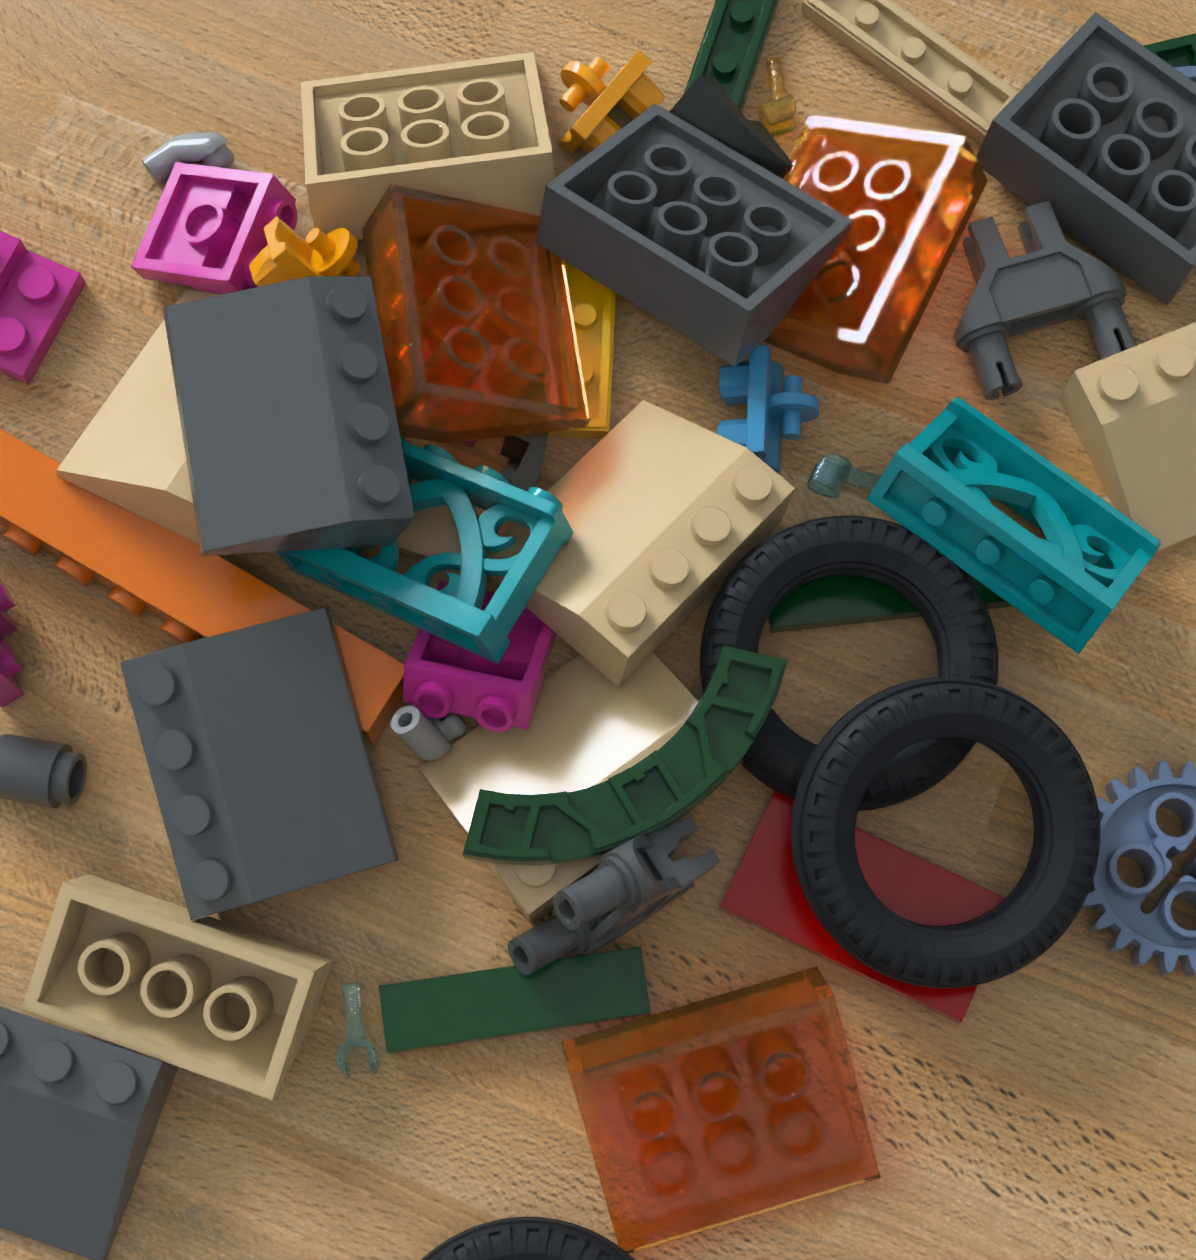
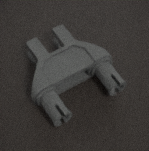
(1034, 292)
(614, 898)

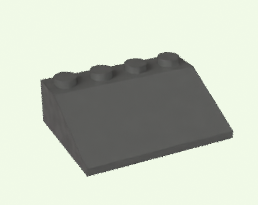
(1111, 149)
(690, 232)
(289, 418)
(258, 762)
(72, 1132)

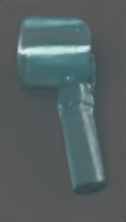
(833, 472)
(355, 1031)

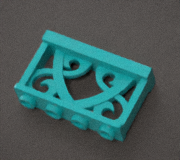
(1062, 583)
(456, 609)

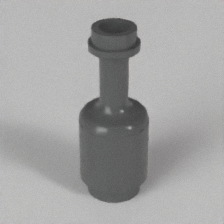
(40, 771)

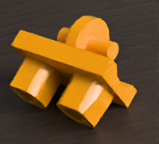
(628, 89)
(293, 258)

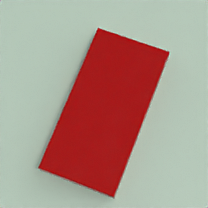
(771, 898)

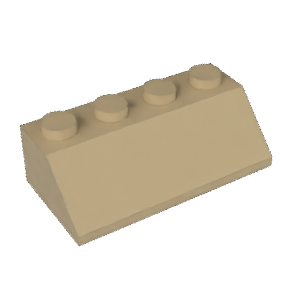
(175, 985)

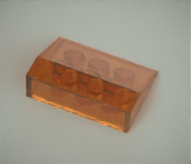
(907, 209)
(472, 319)
(721, 1109)

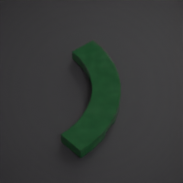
(645, 796)

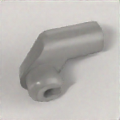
(188, 148)
(425, 735)

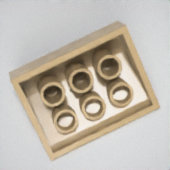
(436, 128)
(1141, 431)
(136, 443)
(655, 528)
(576, 740)

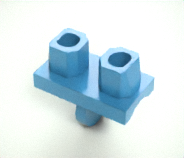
(769, 409)

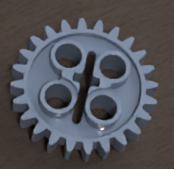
(1132, 832)

